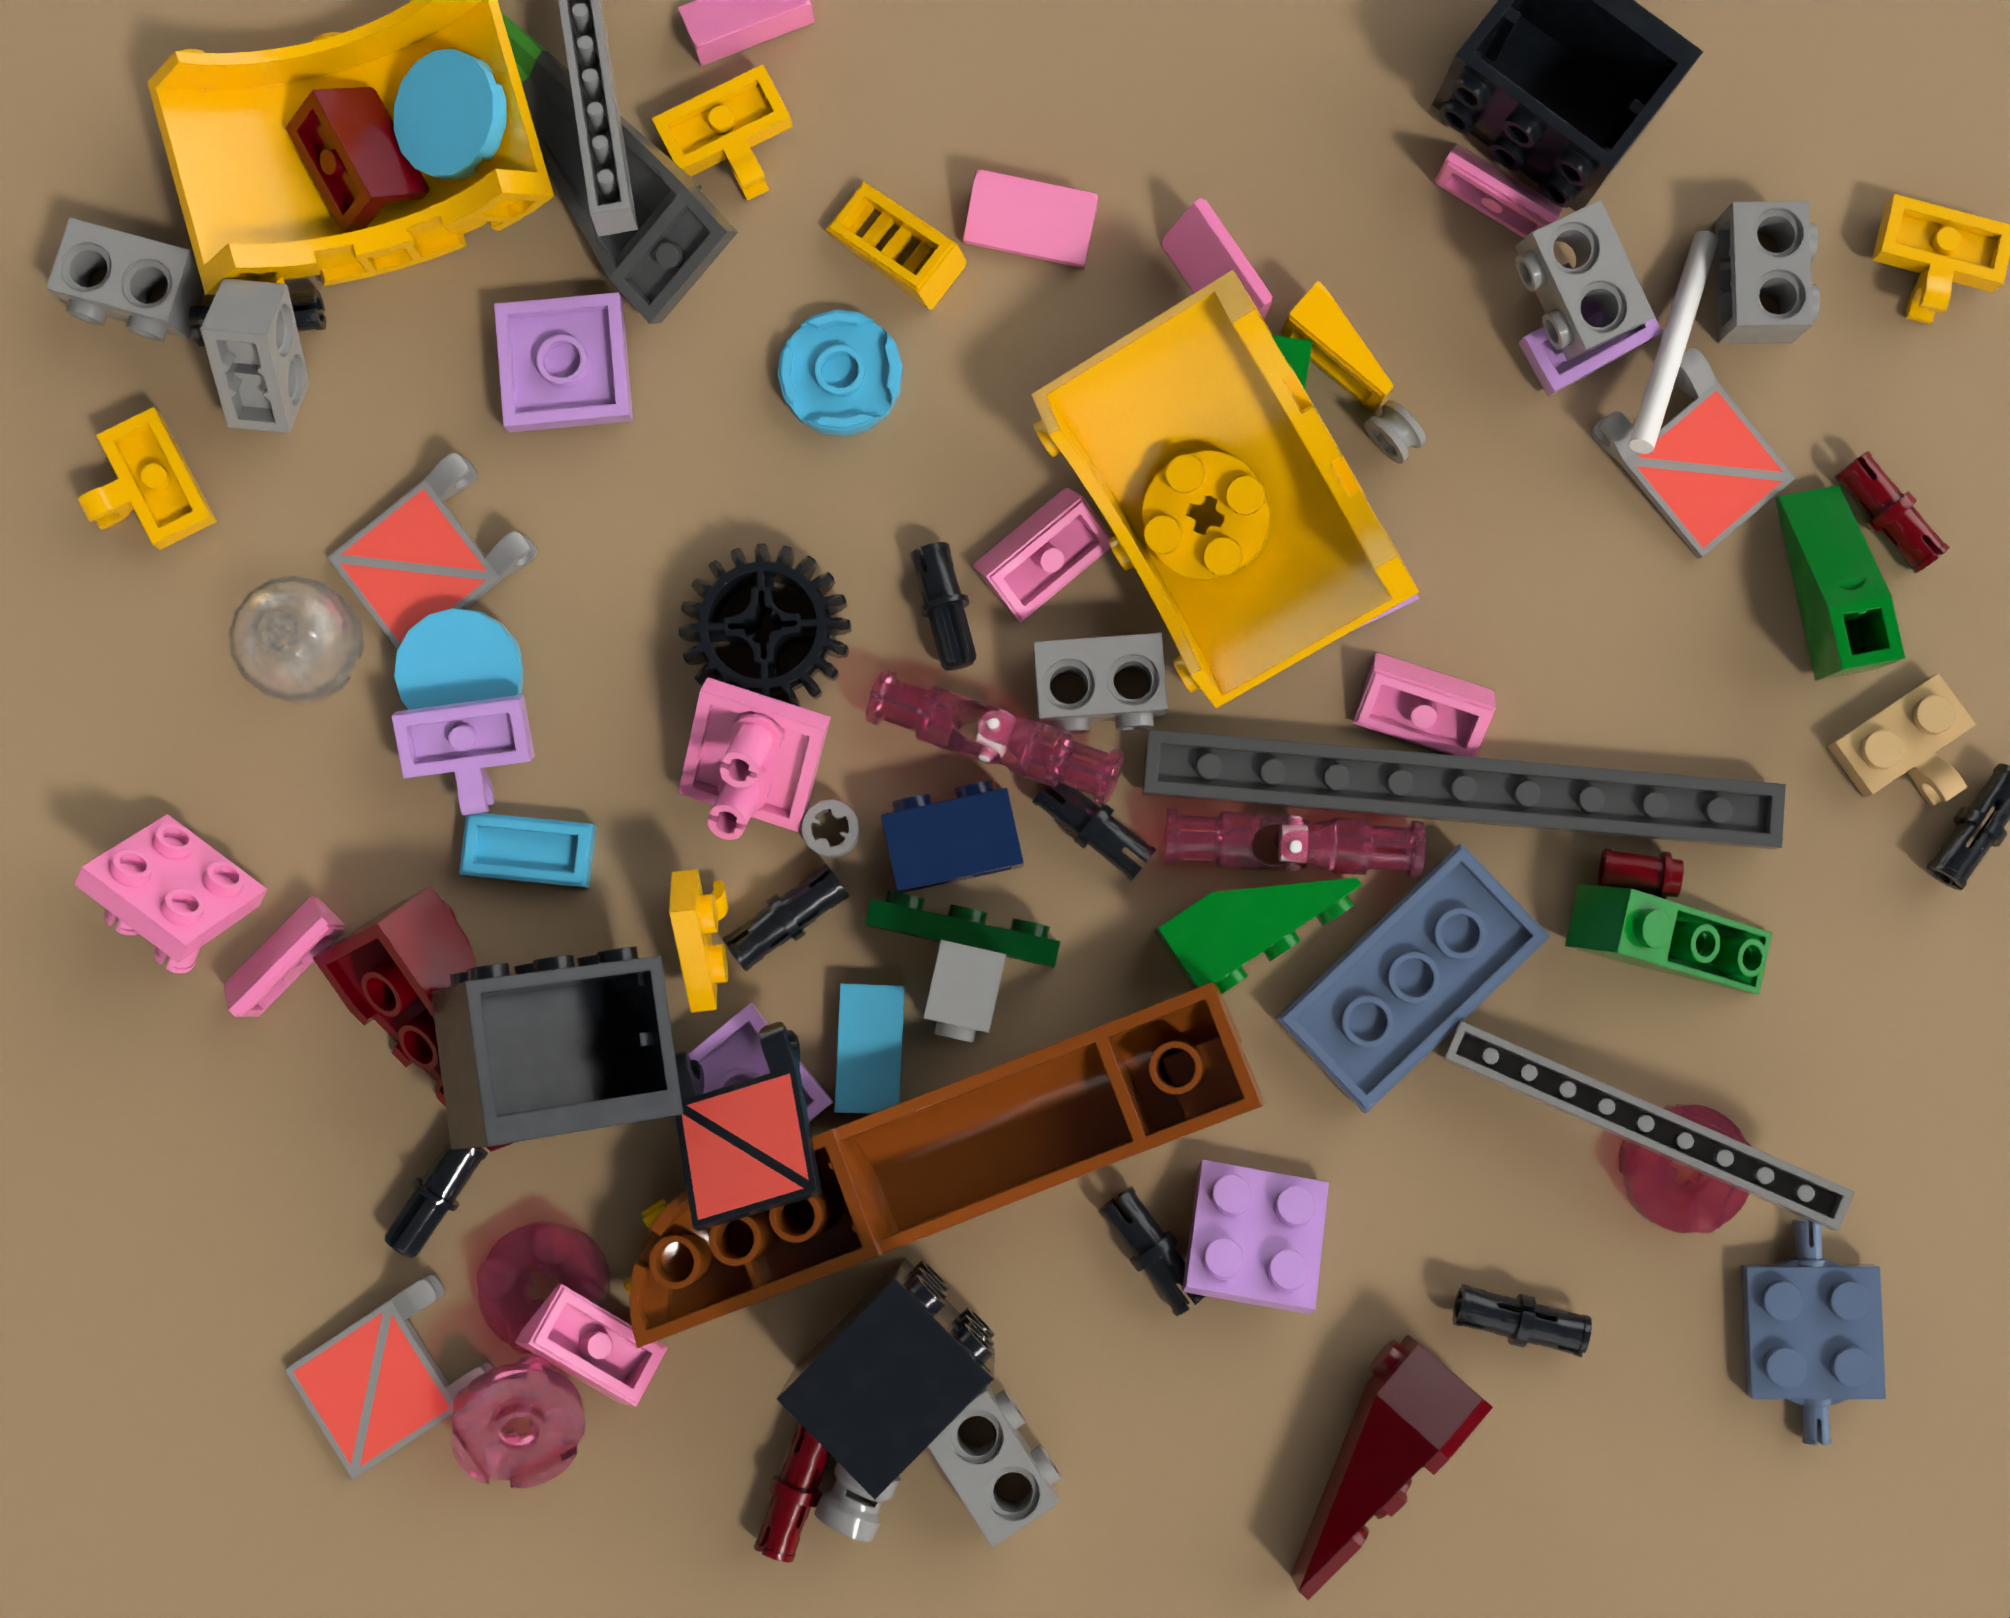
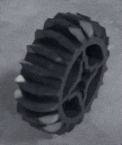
(795, 630)

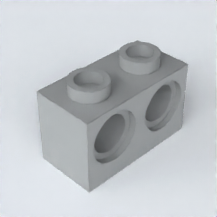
(1748, 269)
(133, 270)
(1599, 275)
(256, 355)
(1097, 663)
(964, 990)
(977, 1468)

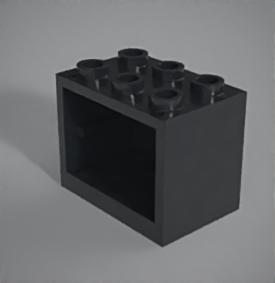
(1564, 88)
(555, 1047)
(891, 1375)

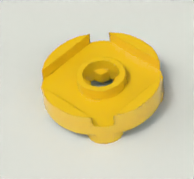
(1239, 498)

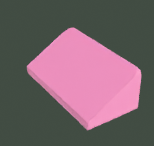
(731, 26)
(1495, 192)
(1030, 218)
(1206, 252)
(1044, 553)
(1424, 707)
(282, 959)
(591, 1346)

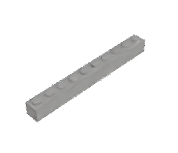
(597, 117)
(1650, 1126)

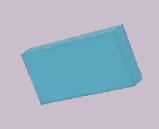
(528, 850)
(869, 1048)

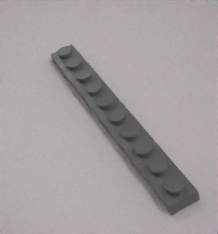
(1464, 789)

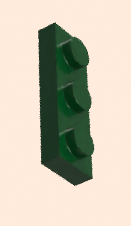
(964, 926)

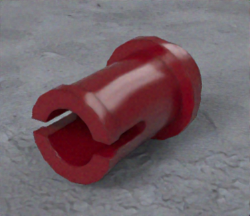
(1643, 873)

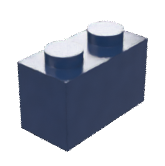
(951, 837)

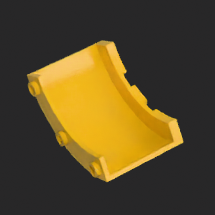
(249, 191)
(1220, 384)

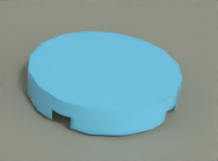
(449, 114)
(840, 373)
(457, 660)

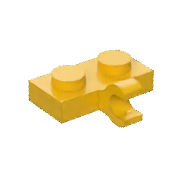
(726, 126)
(1942, 248)
(150, 481)
(693, 921)

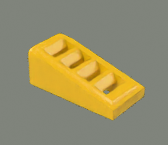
(927, 270)
(1337, 347)

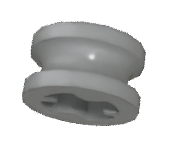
(1395, 431)
(840, 812)

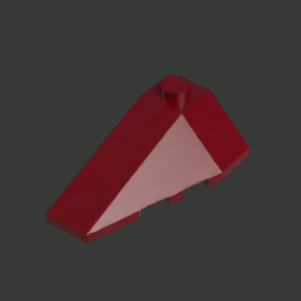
(393, 966)
(1406, 1420)

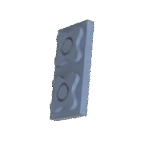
(1412, 978)

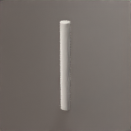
(1673, 342)

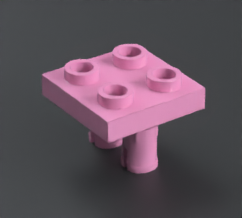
(751, 758)
(170, 891)

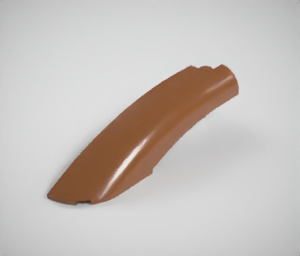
(956, 1158)

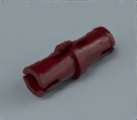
(1892, 512)
(792, 1497)

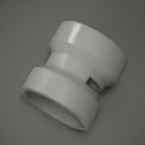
(851, 1508)

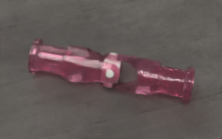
(1020, 744)
(1336, 844)

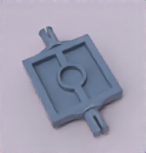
(1813, 1332)

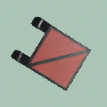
(747, 1141)

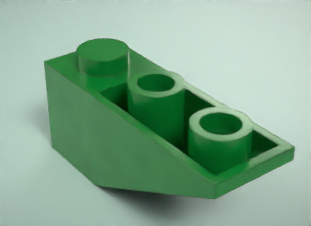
(1837, 586)
(1234, 926)
(1667, 937)

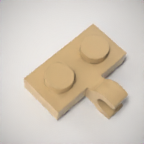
(1906, 740)

